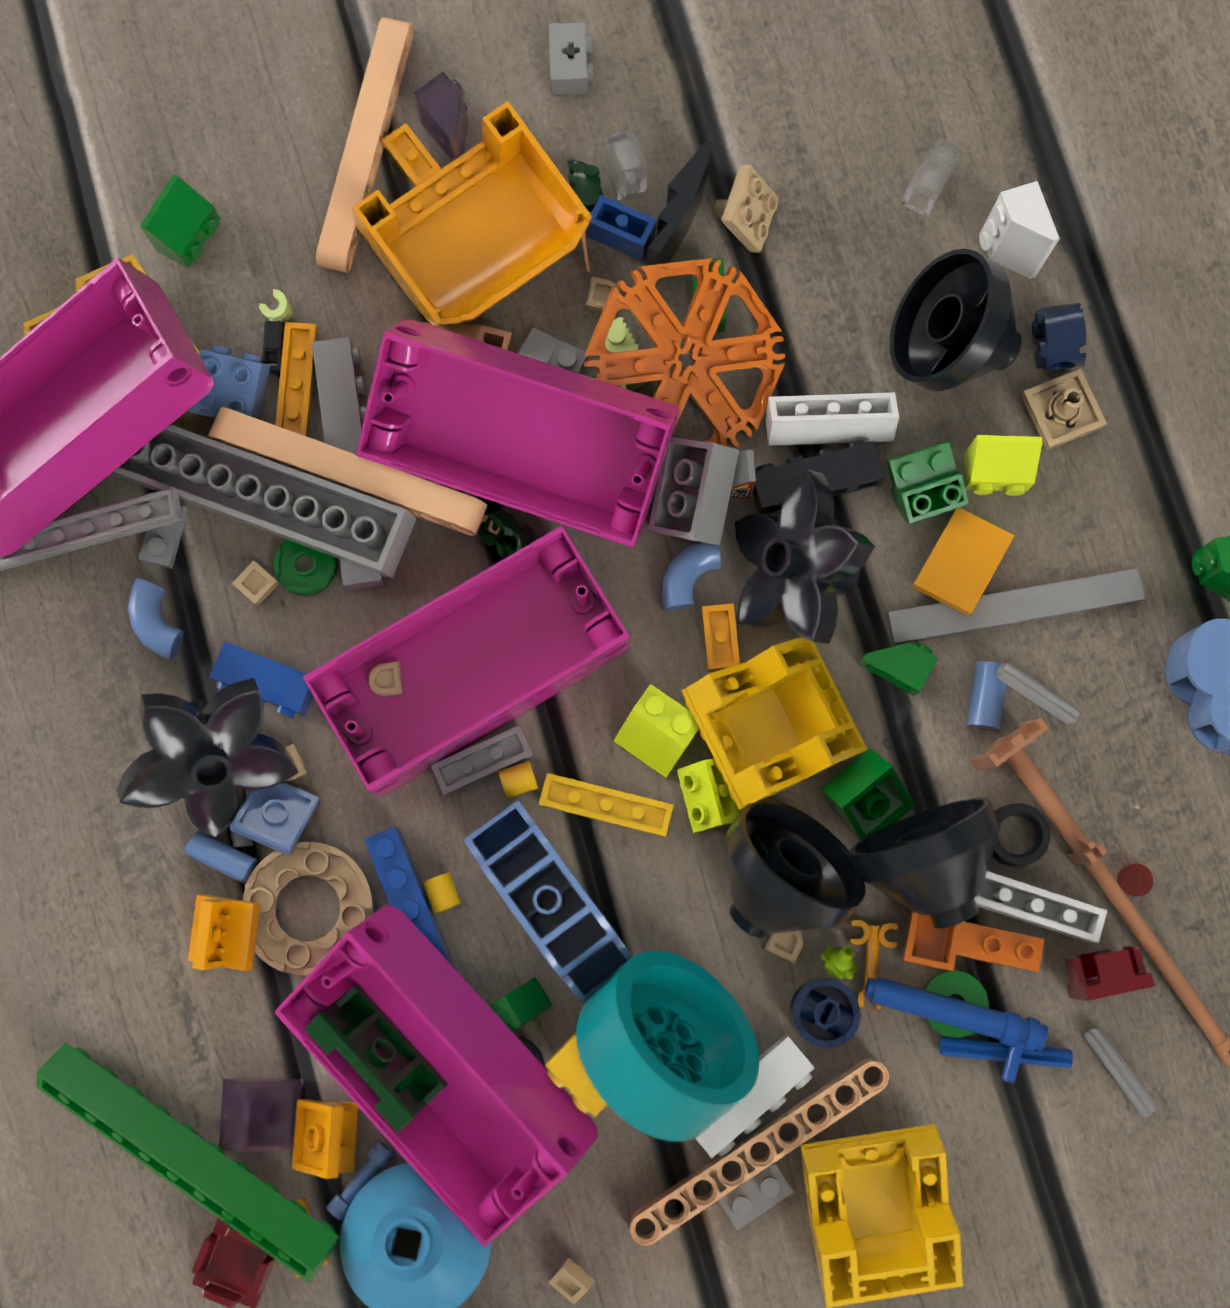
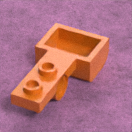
(939, 947)

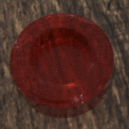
(1135, 880)

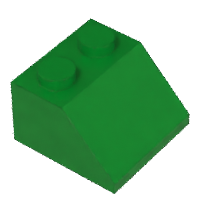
(180, 222)
(1212, 566)
(868, 795)

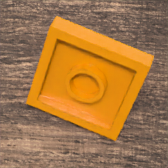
(223, 933)
(325, 1137)

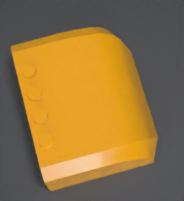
(476, 224)

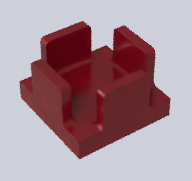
(1107, 973)
(231, 1268)

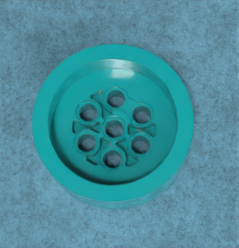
(667, 1046)

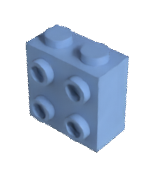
(237, 383)

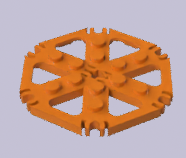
(697, 332)

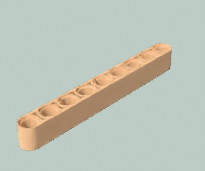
(364, 143)
(346, 469)
(750, 1166)

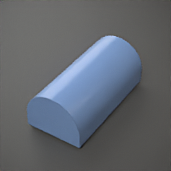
(986, 697)
(220, 857)

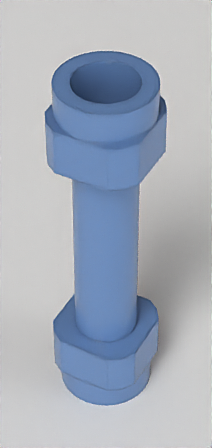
(378, 1157)

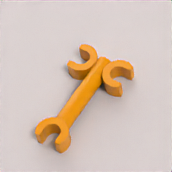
(872, 936)

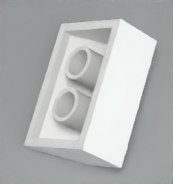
(1020, 230)

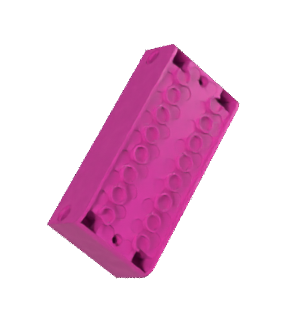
(89, 395)
(516, 430)
(470, 662)
(499, 1125)

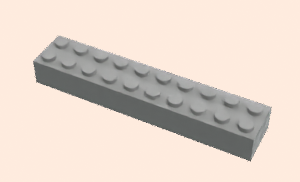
(273, 498)

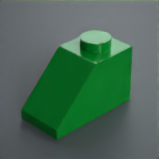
(902, 665)
(521, 1004)

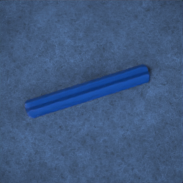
(998, 1052)

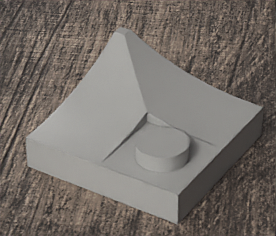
(552, 351)

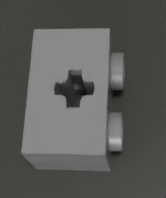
(566, 74)

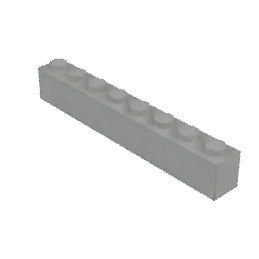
(342, 423)

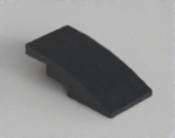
(682, 204)

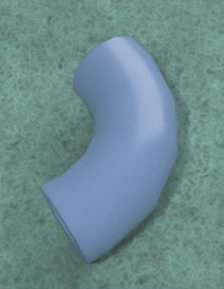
(683, 572)
(148, 622)

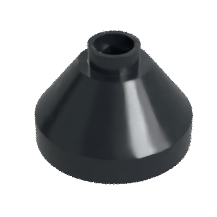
(955, 322)
(933, 859)
(788, 872)

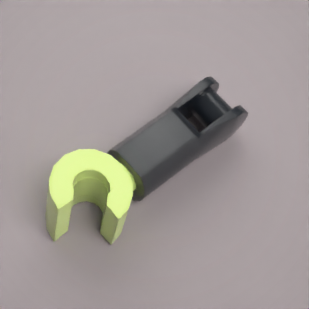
(275, 330)

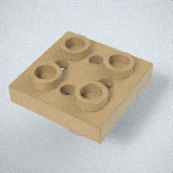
(748, 208)
(1074, 404)

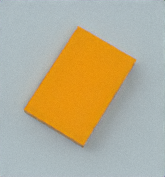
(963, 561)

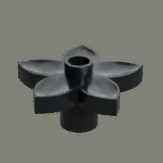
(799, 561)
(205, 755)

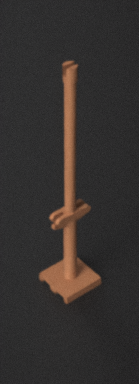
(1087, 853)

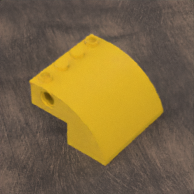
(773, 721)
(881, 1215)

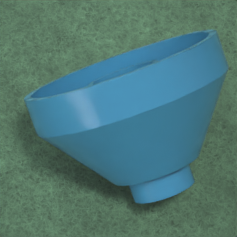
(449, 1255)

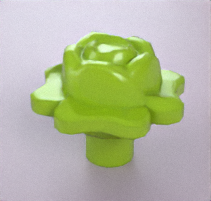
(840, 962)

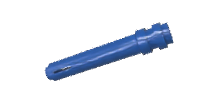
(1006, 1027)

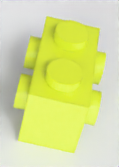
(706, 796)

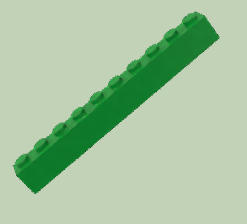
(187, 1161)

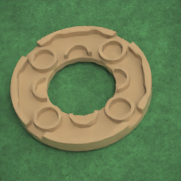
(276, 872)

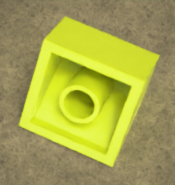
(1001, 464)
(657, 731)

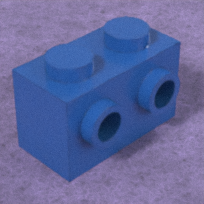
(621, 227)

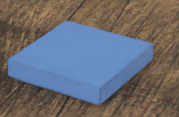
(276, 816)

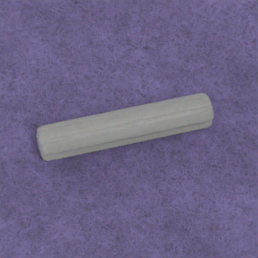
(1037, 693)
(1120, 1071)

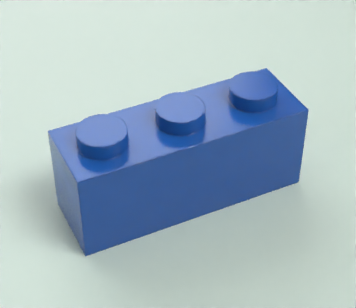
(276, 682)

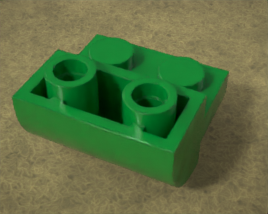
(926, 482)

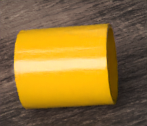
(518, 779)
(441, 893)

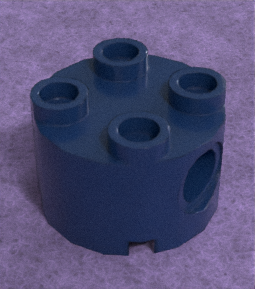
(1060, 337)
(825, 1012)

